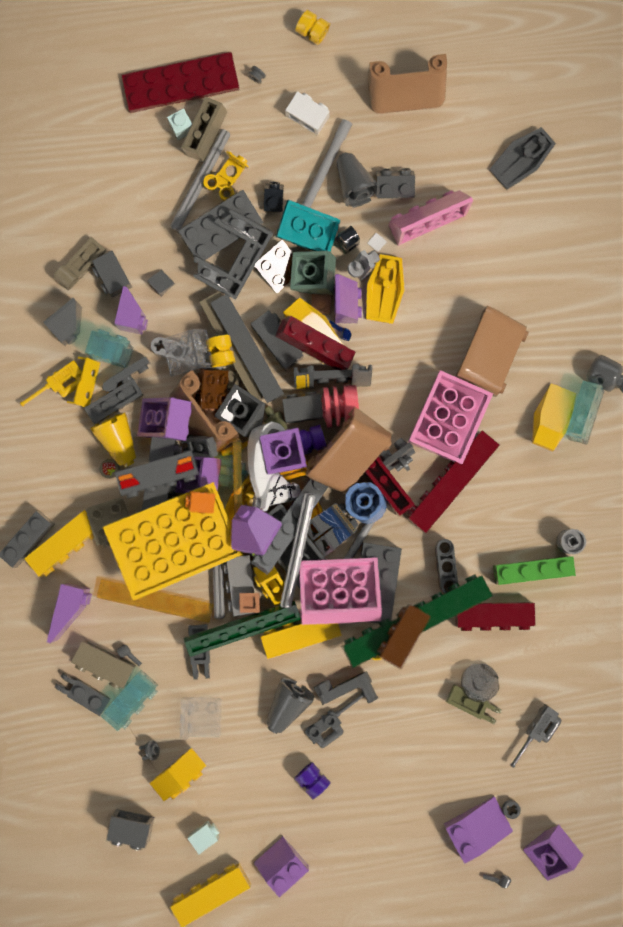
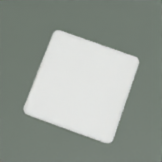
(377, 242)

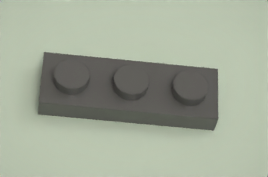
(113, 401)

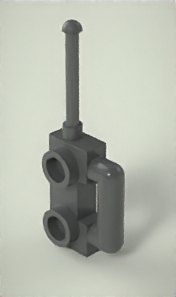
(329, 720)
(537, 727)

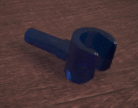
(345, 333)

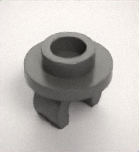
(151, 749)

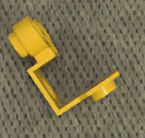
(224, 181)

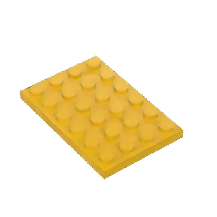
(170, 543)

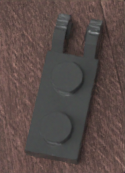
(125, 375)
(201, 446)
(203, 658)
(84, 695)

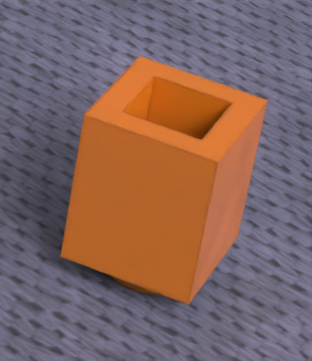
(200, 502)

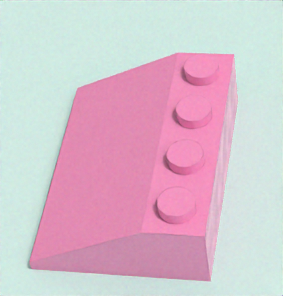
(430, 216)
(450, 417)
(340, 591)

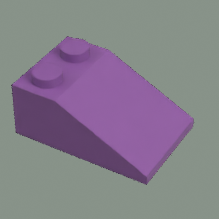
(346, 300)
(69, 605)
(478, 829)

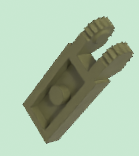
(459, 700)

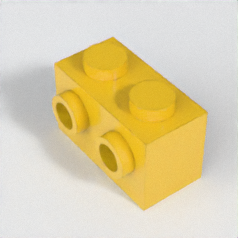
(272, 584)

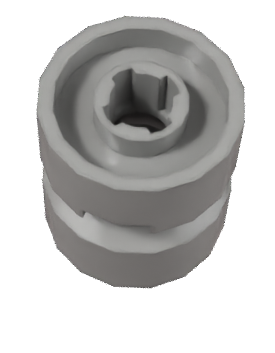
(571, 541)

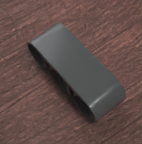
(443, 557)

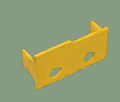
(86, 383)

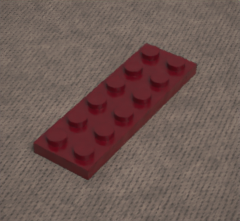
(180, 82)

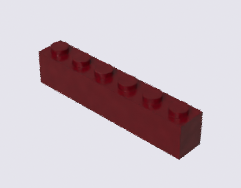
(451, 483)

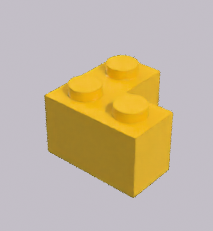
(178, 775)

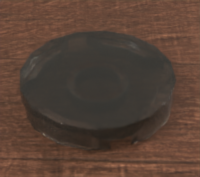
(480, 682)

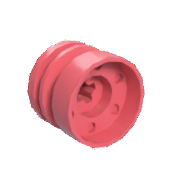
(337, 405)

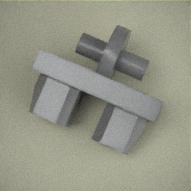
(363, 264)

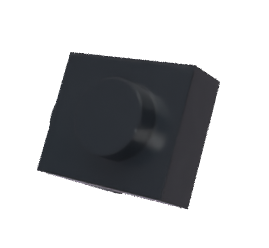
(273, 196)

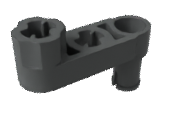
(328, 693)

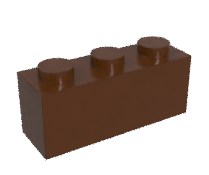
(403, 636)

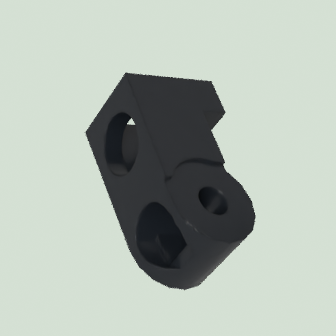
(348, 239)

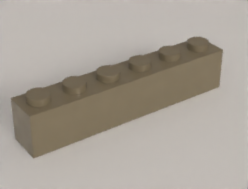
(239, 365)

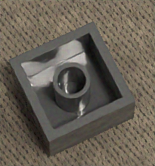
(130, 829)

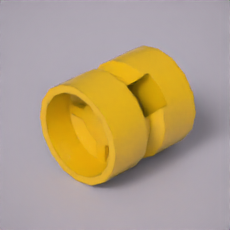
(313, 27)
(220, 351)

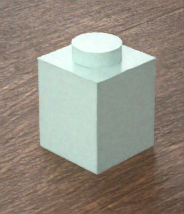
(180, 124)
(204, 837)

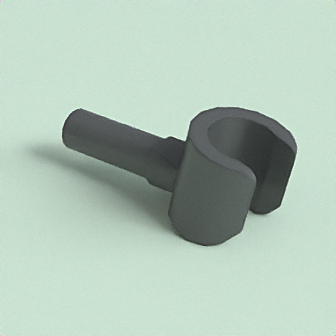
(124, 651)
(504, 881)

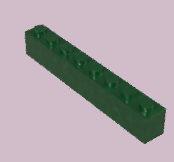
(440, 608)

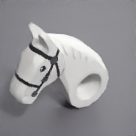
(270, 488)

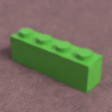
(534, 570)

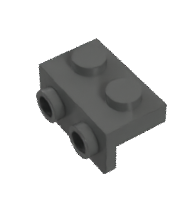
(396, 183)

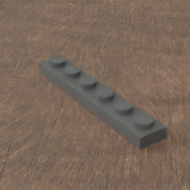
(288, 528)

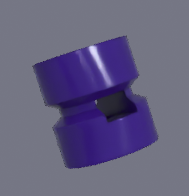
(312, 439)
(312, 780)

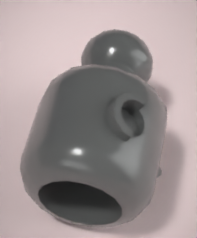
(606, 373)

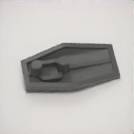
(522, 158)

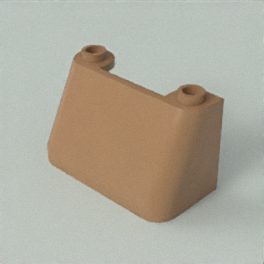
(407, 90)
(492, 351)
(198, 422)
(349, 452)

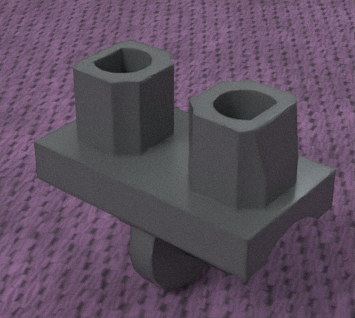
(400, 458)

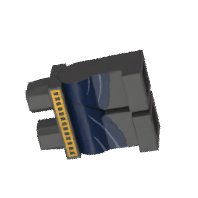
(336, 524)

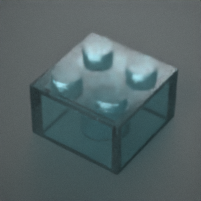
(109, 349)

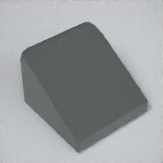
(160, 282)

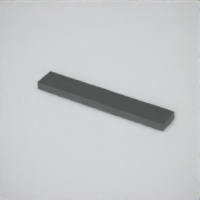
(247, 348)

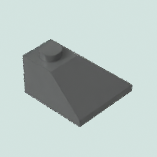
(66, 322)
(241, 411)

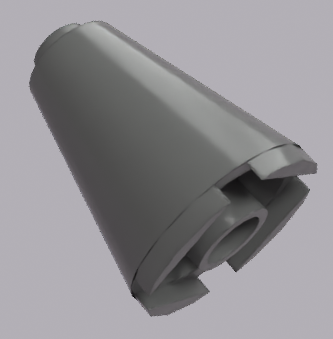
(355, 181)
(288, 705)

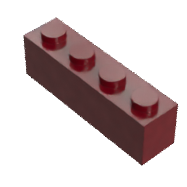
(315, 343)
(390, 488)
(497, 615)

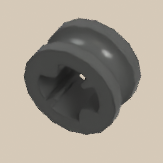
(256, 74)
(512, 815)

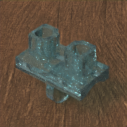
(227, 480)

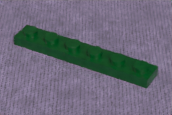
(241, 629)

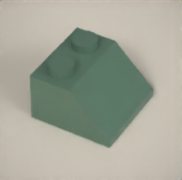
(313, 272)

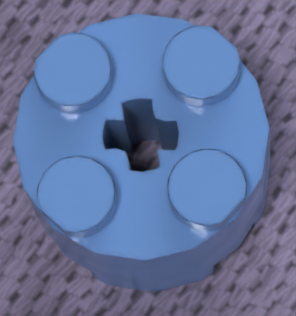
(357, 495)

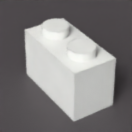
(307, 113)

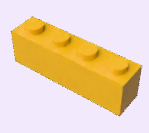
(60, 545)
(297, 637)
(210, 894)

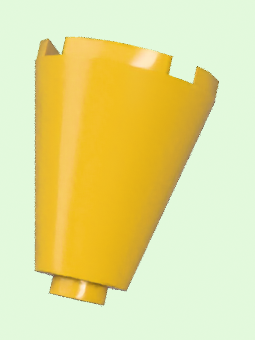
(116, 439)

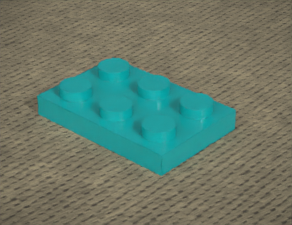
(307, 227)

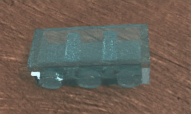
(585, 412)
(130, 701)

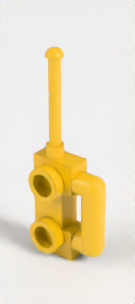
(57, 379)

